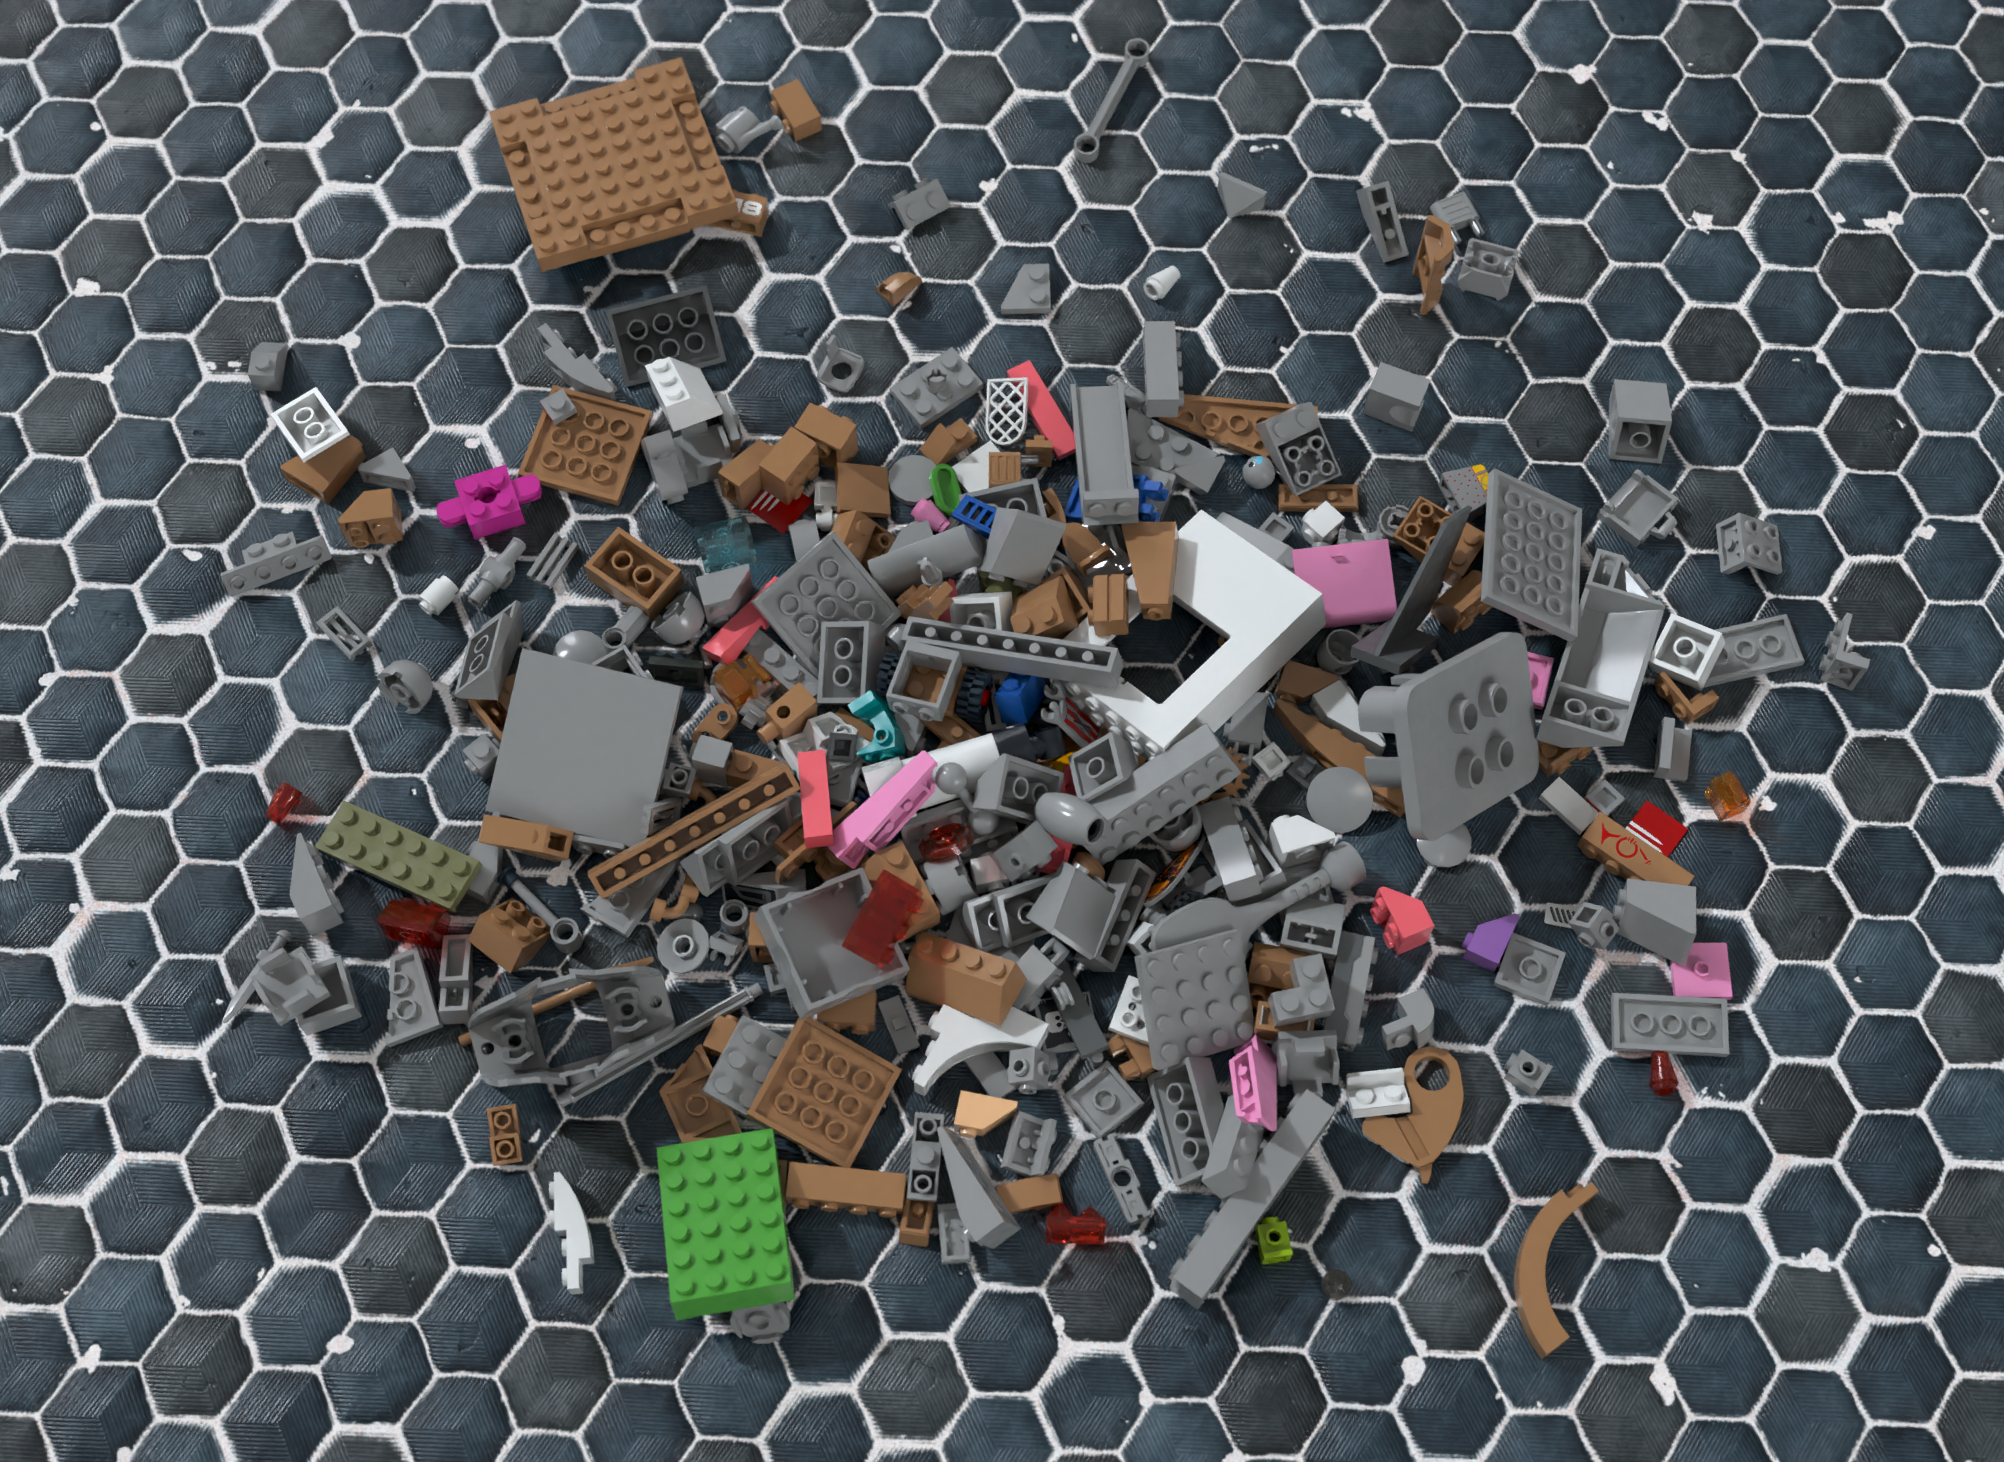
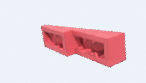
(1044, 411)
(737, 632)
(815, 799)

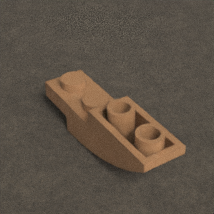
(925, 601)

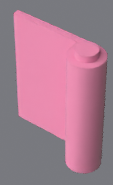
(1352, 579)

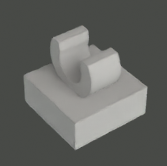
(726, 944)

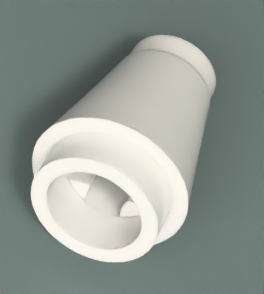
(1160, 283)

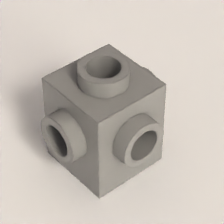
(1594, 925)
(1028, 1070)

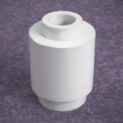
(437, 595)

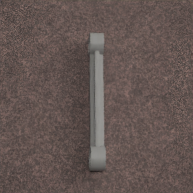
(1111, 100)

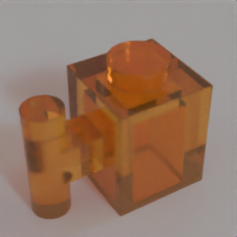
(737, 683)
(1727, 796)

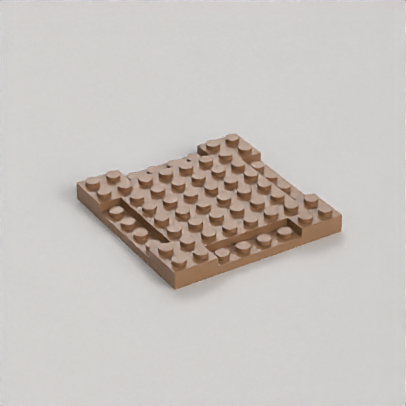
(613, 166)

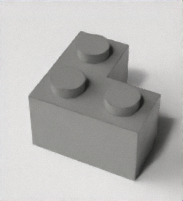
(1308, 998)

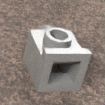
(1526, 1081)

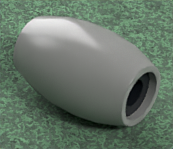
(1070, 818)

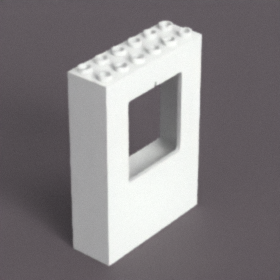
(1240, 596)

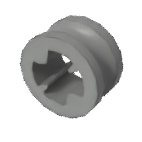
(1062, 996)

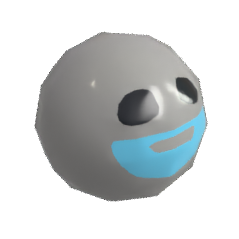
(1258, 472)

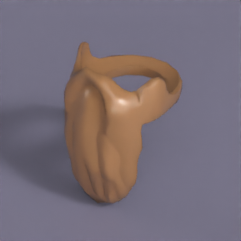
(1084, 547)

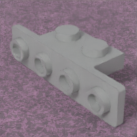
(274, 561)

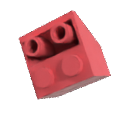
(1402, 920)

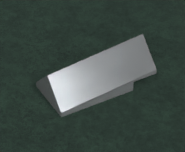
(490, 655)
(740, 850)
(1001, 916)

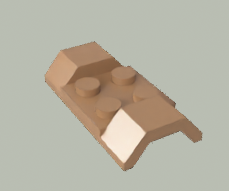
(1432, 257)

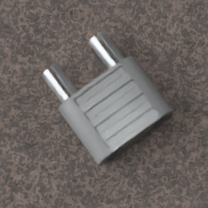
(1458, 213)

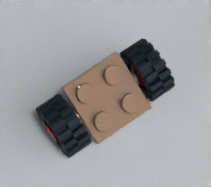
(970, 692)

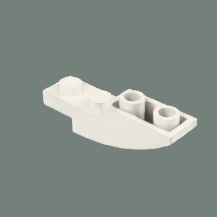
(571, 1222)

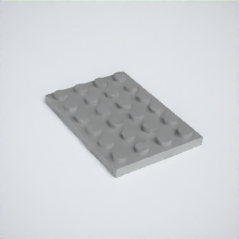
(1532, 555)

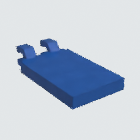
(1146, 490)

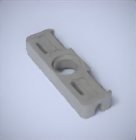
(1128, 1197)

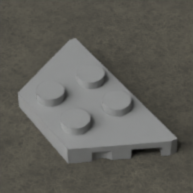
(1160, 446)

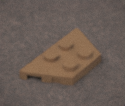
(691, 1111)

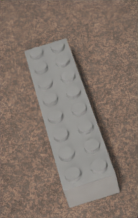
(1243, 1210)

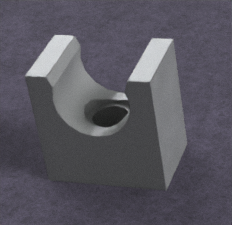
(1396, 396)

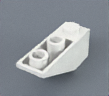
(1338, 710)

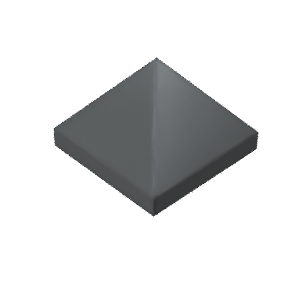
(841, 747)

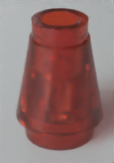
(283, 802)
(1662, 1075)

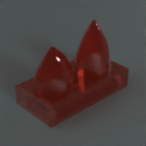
(1066, 1229)

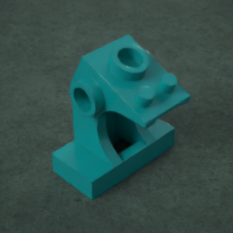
(878, 716)

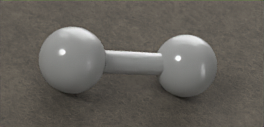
(952, 779)

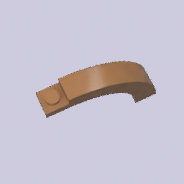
(1529, 1277)

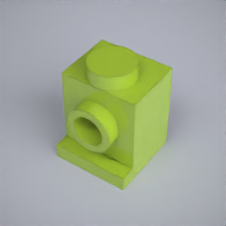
(1273, 1251)

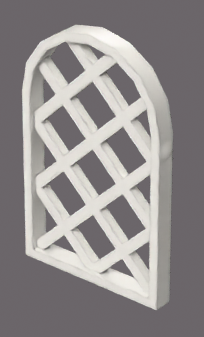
(990, 382)

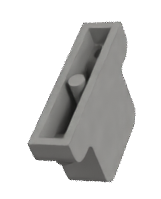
(664, 467)

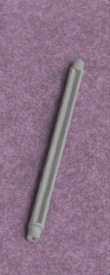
(677, 1035)

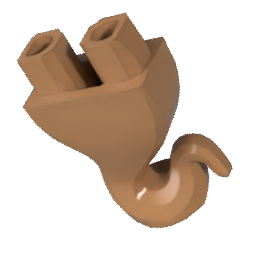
(1138, 1054)

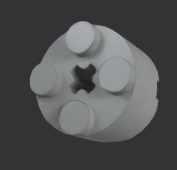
(949, 883)

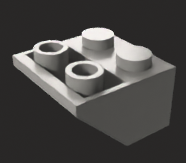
(1313, 927)

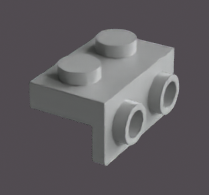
(921, 203)
(1029, 1145)

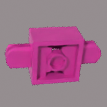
(495, 511)

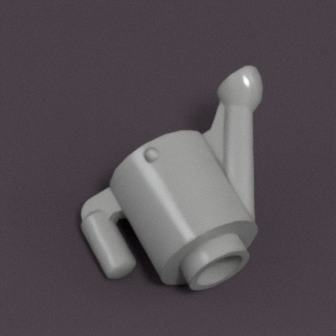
(741, 127)

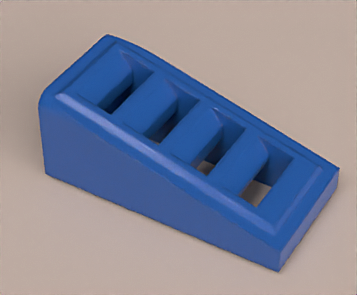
(975, 525)

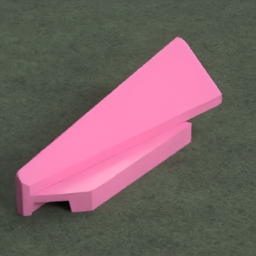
(885, 811)
(1255, 1083)

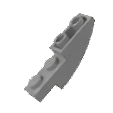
(573, 370)

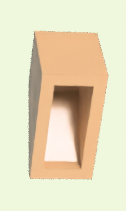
(981, 1113)

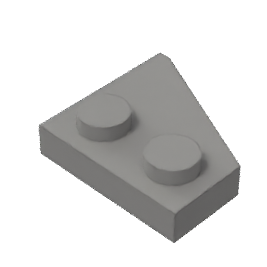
(1029, 291)

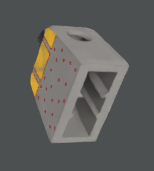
(1466, 488)

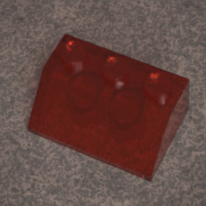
(883, 920)

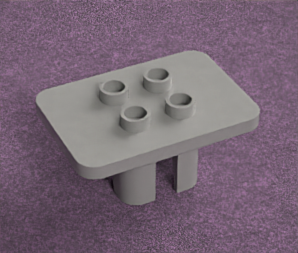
(1458, 732)

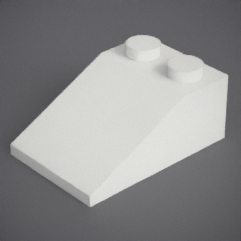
(309, 424)

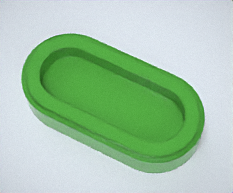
(945, 488)

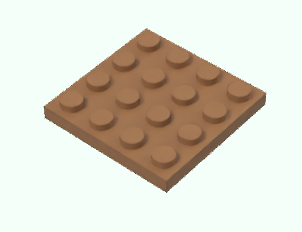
(589, 450)
(824, 1092)

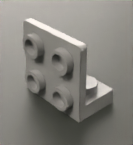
(1748, 542)
(1838, 666)

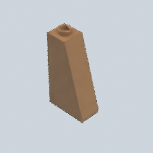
(1153, 560)

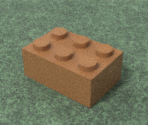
(634, 573)

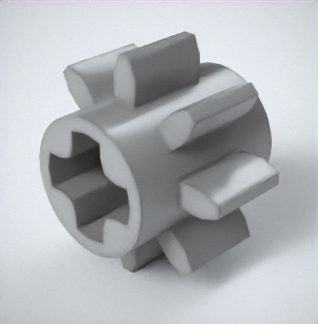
(754, 712)

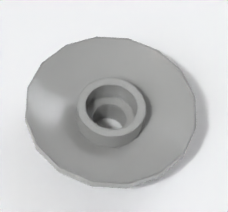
(676, 938)

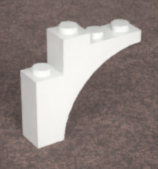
(963, 1037)

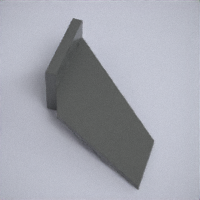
(1398, 642)

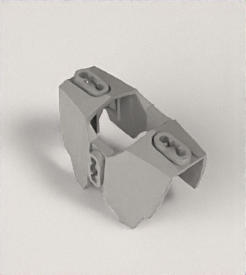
(514, 1016)

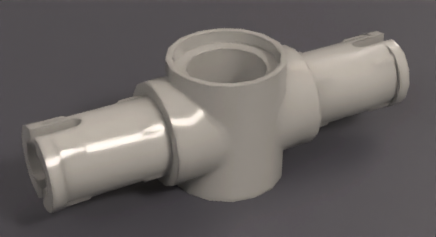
(497, 572)

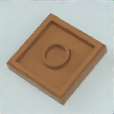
(862, 489)

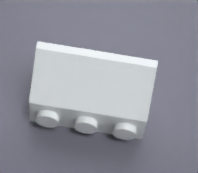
(682, 392)

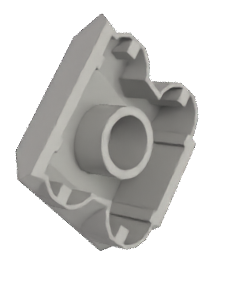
(1487, 268)

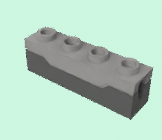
(1348, 988)

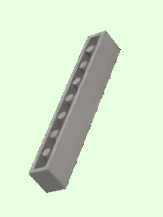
(1020, 652)

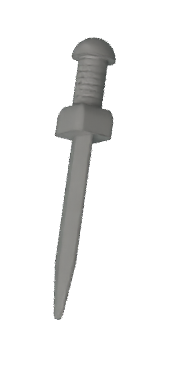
(247, 987)

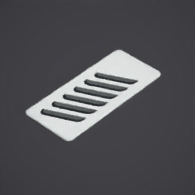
(1559, 914)

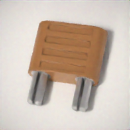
(1006, 467)

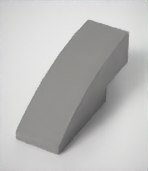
(456, 979)

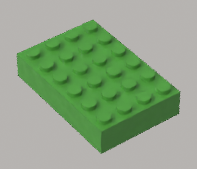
(724, 1224)

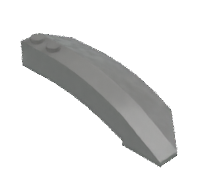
(1606, 661)

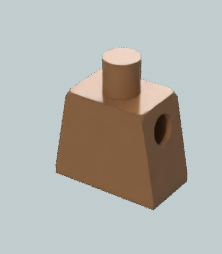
(788, 714)

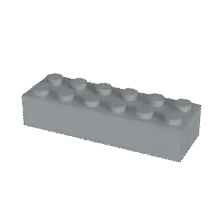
(1162, 791)

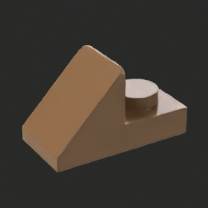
(948, 442)

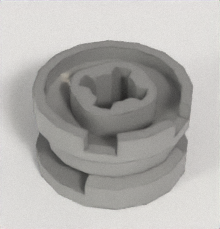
(1390, 521)

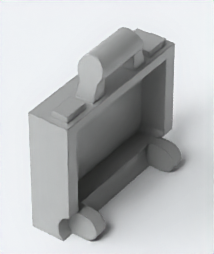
(1639, 509)

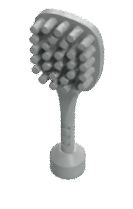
(1338, 868)

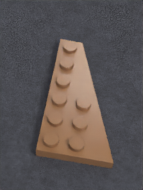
(1227, 421)

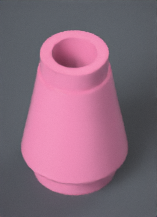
(928, 511)

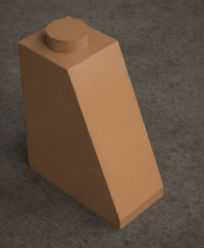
(327, 471)
(741, 476)

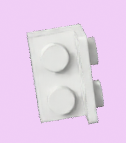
(1377, 1093)

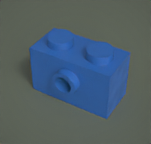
(1019, 697)

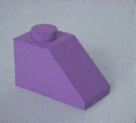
(1489, 941)

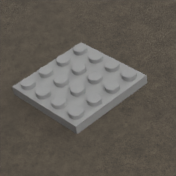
(821, 588)
(1195, 998)

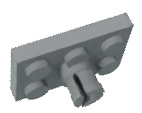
(936, 388)

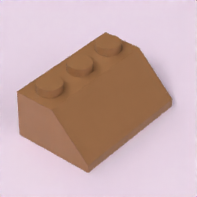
(899, 863)

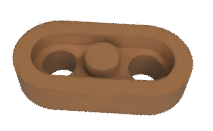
(713, 726)

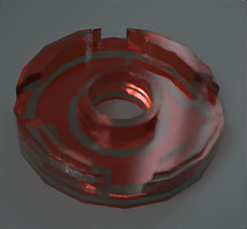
(946, 842)

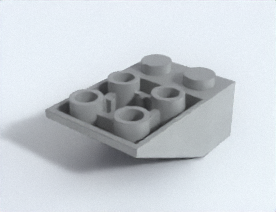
(1299, 448)
(313, 889)

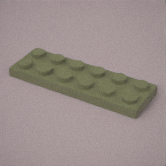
(398, 856)

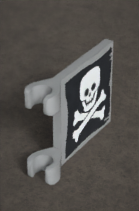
(1059, 1037)

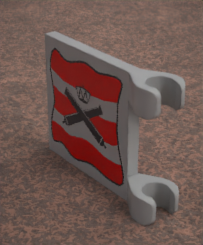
(1070, 717)

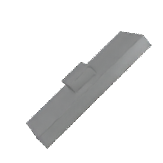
(898, 1025)

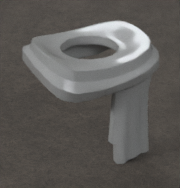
(835, 356)

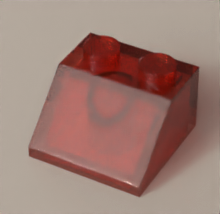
(414, 923)

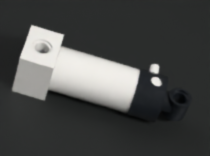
(975, 757)

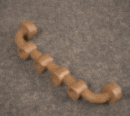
(689, 891)

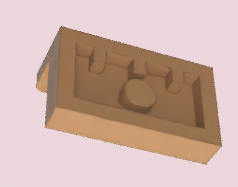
(1557, 759)

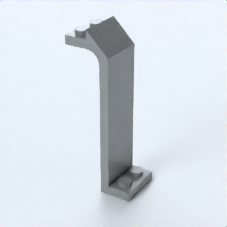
(1103, 455)

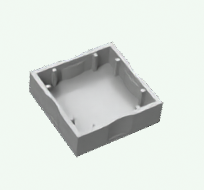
(806, 942)

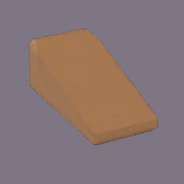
(916, 1222)

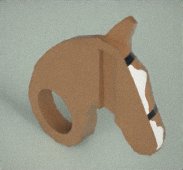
(1434, 1117)

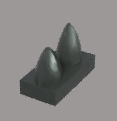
(680, 672)

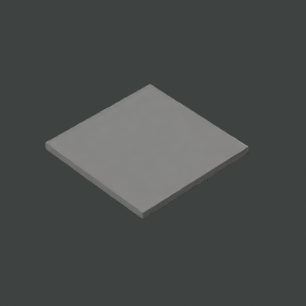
(583, 747)

